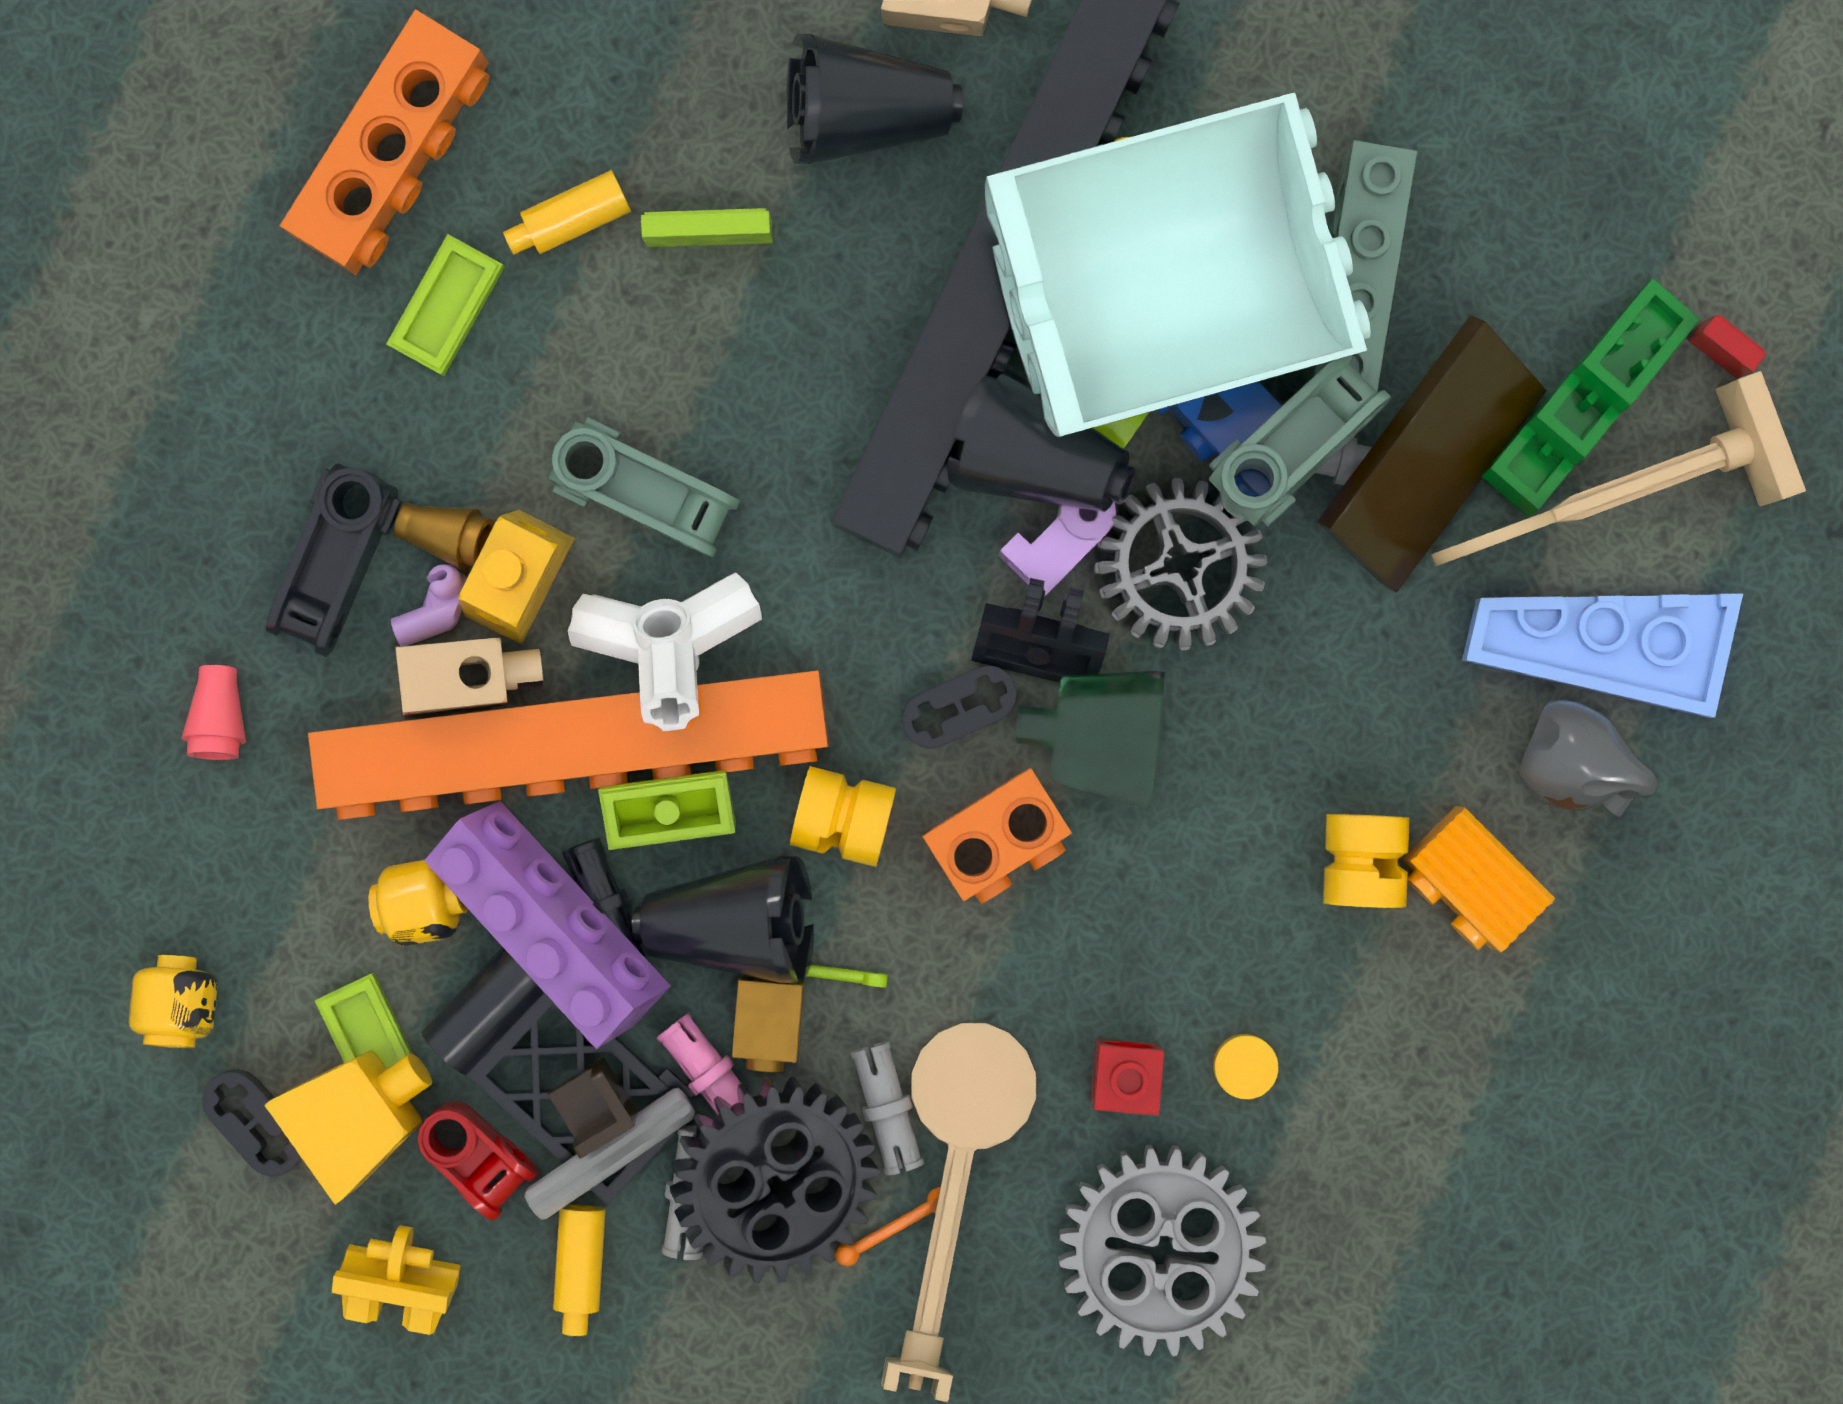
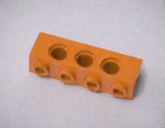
(418, 55)

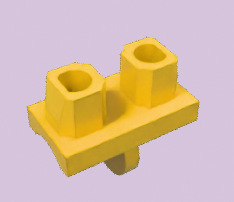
(396, 1276)

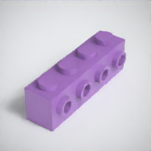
(547, 923)

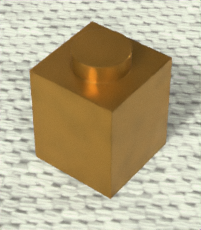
(767, 1023)

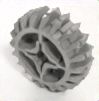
(1129, 583)

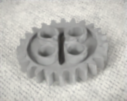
(1151, 1307)

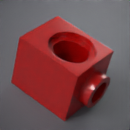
(1127, 1076)

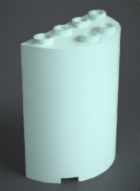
(1173, 265)

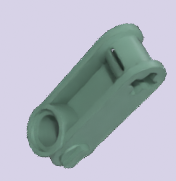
(1297, 441)
(641, 488)

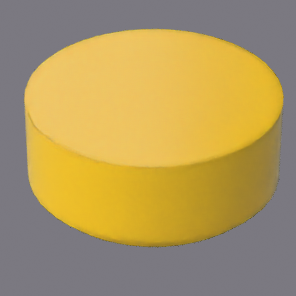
(1245, 1066)

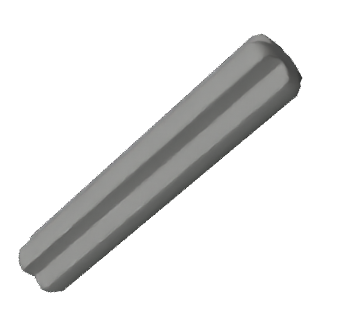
(582, 1174)

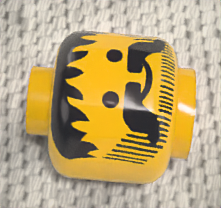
(414, 905)
(173, 1003)

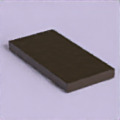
(1432, 454)

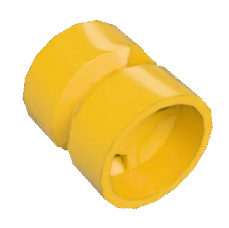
(842, 816)
(1366, 860)

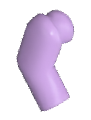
(439, 611)

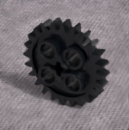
(744, 1138)

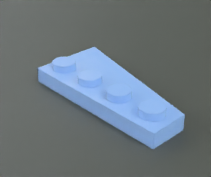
(1628, 647)

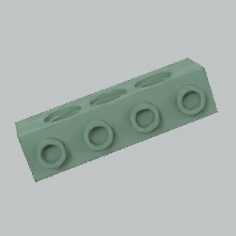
(1372, 220)

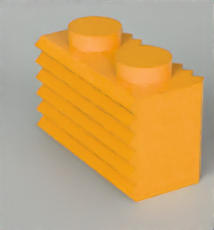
(1477, 881)

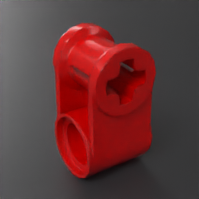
(478, 1161)

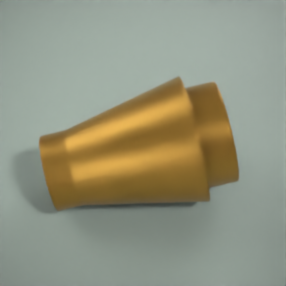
(445, 532)

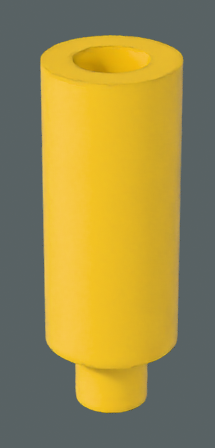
(569, 215)
(578, 1265)

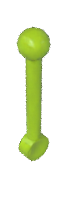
(847, 975)

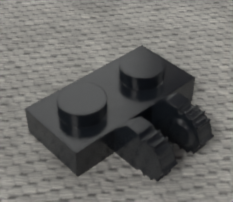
(1038, 644)

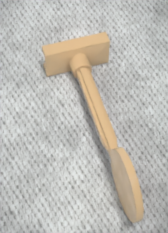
(1753, 442)
(972, 1093)

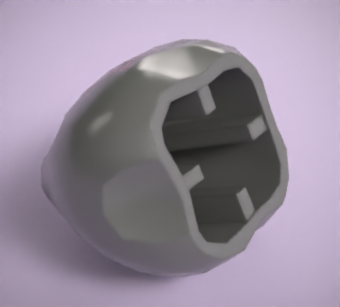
(1582, 762)

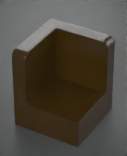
(593, 1107)

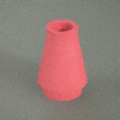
(215, 715)

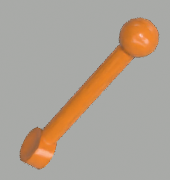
(849, 1255)

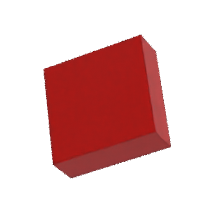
(1727, 346)

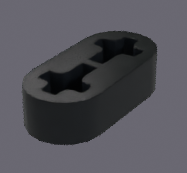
(952, 692)
(242, 1132)

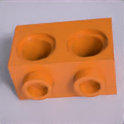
(988, 821)

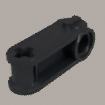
(331, 558)

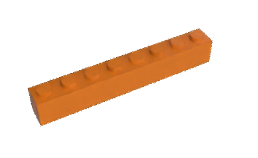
(561, 742)

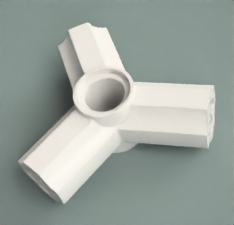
(665, 641)

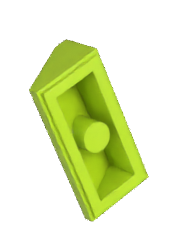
(667, 810)

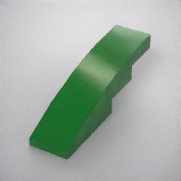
(1591, 397)

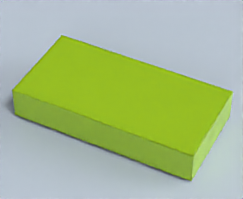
(707, 227)
(445, 305)
(363, 1021)

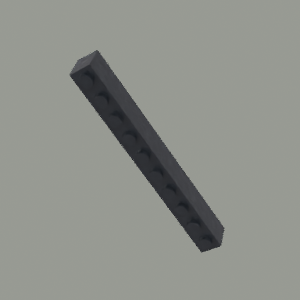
(970, 318)

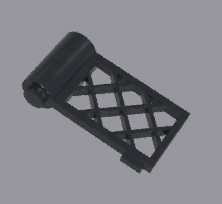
(487, 1023)

